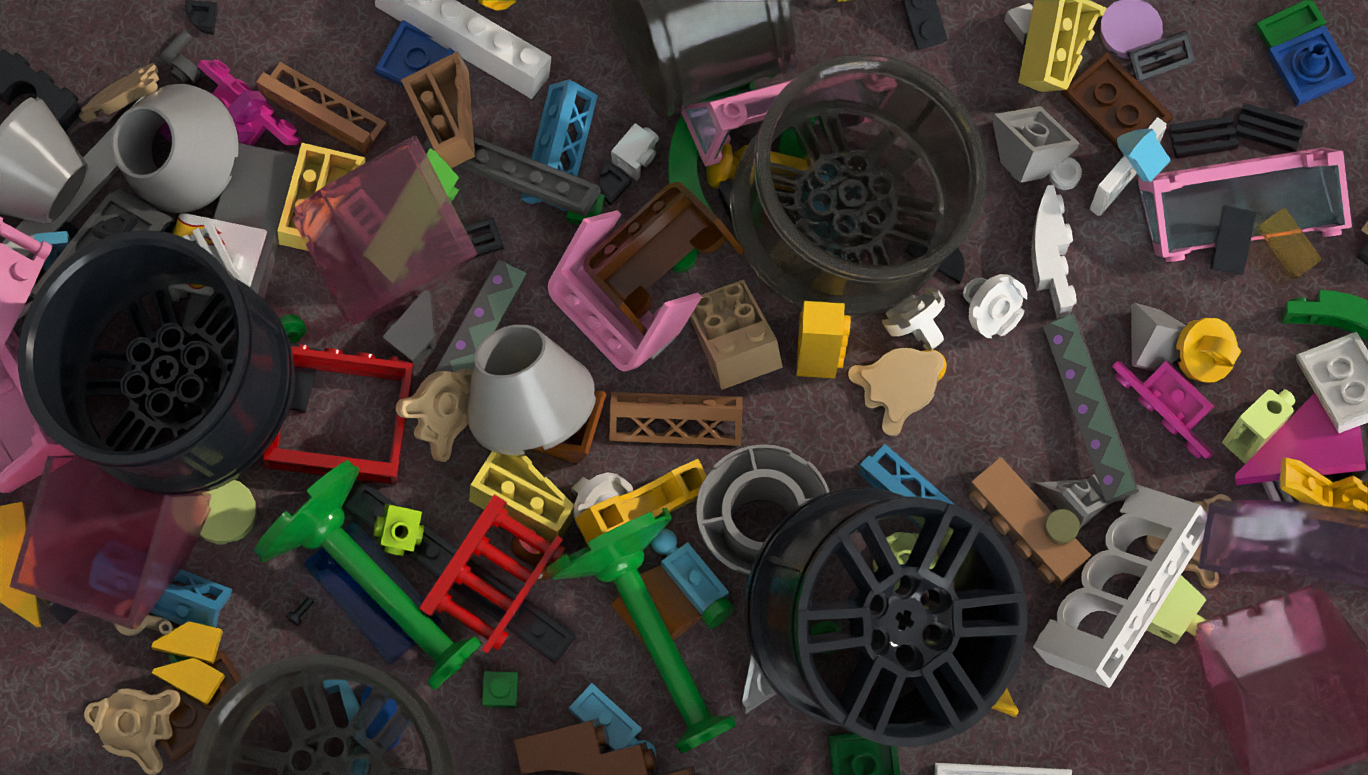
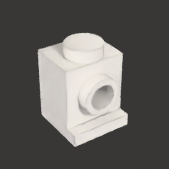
(635, 150)

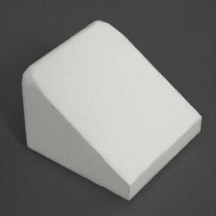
(1019, 20)

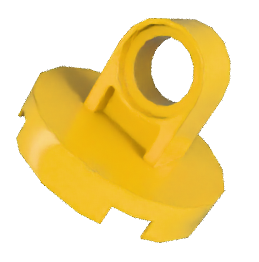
(1207, 349)

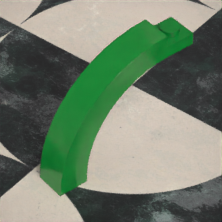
(684, 154)
(1331, 310)

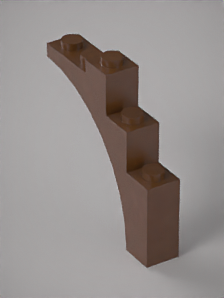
(583, 751)

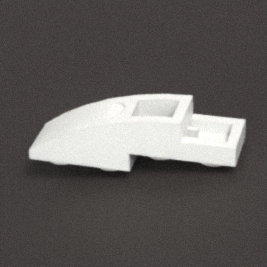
(1050, 241)

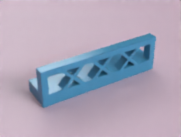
(553, 127)
(883, 480)
(187, 603)

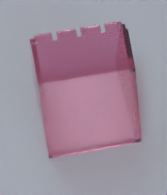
(384, 232)
(104, 542)
(1288, 684)

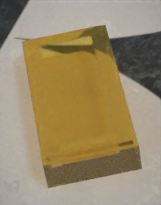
(1289, 243)

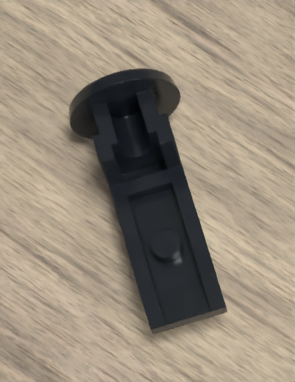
(924, 22)

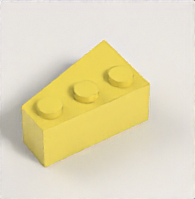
(1055, 42)
(312, 171)
(529, 495)

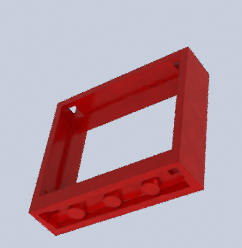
(363, 365)

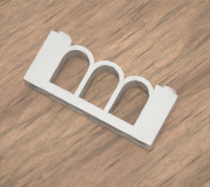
(1143, 513)

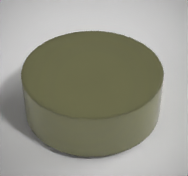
(1062, 526)

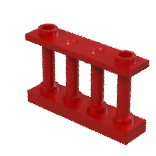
(478, 544)

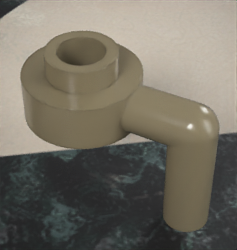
(150, 622)

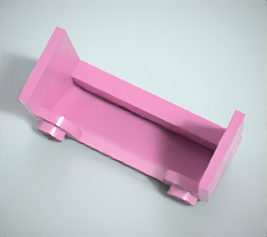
(598, 316)

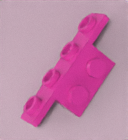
(228, 91)
(1174, 399)

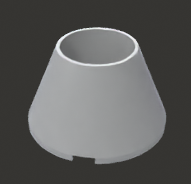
(200, 151)
(37, 164)
(526, 392)
(747, 476)

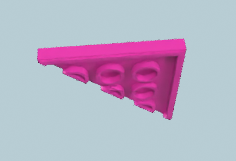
(1310, 439)

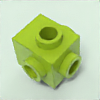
(411, 530)

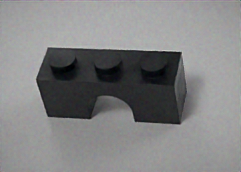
(19, 79)

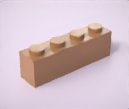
(1023, 517)

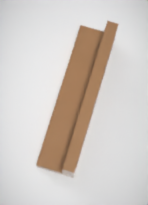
(319, 114)
(675, 407)

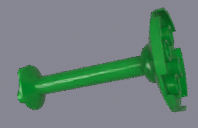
(319, 525)
(616, 558)

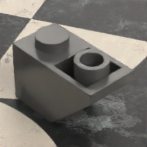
(413, 334)

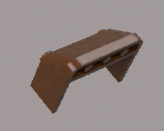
(652, 245)

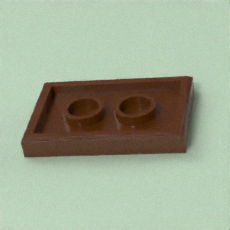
(1114, 100)
(191, 714)

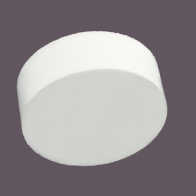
(1066, 174)

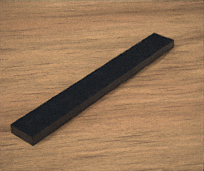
(435, 554)

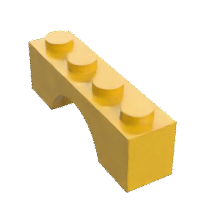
(670, 491)

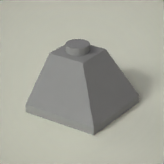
(1031, 143)

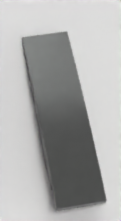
(253, 200)

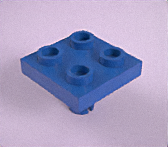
(1310, 65)

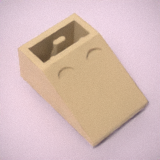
(735, 335)

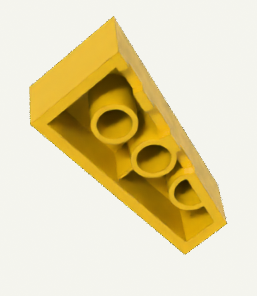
(822, 339)

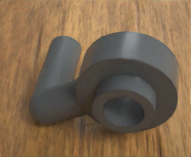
(183, 69)

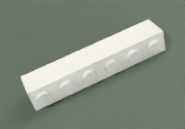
(476, 41)

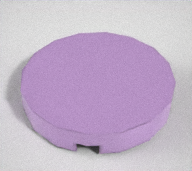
(1129, 25)

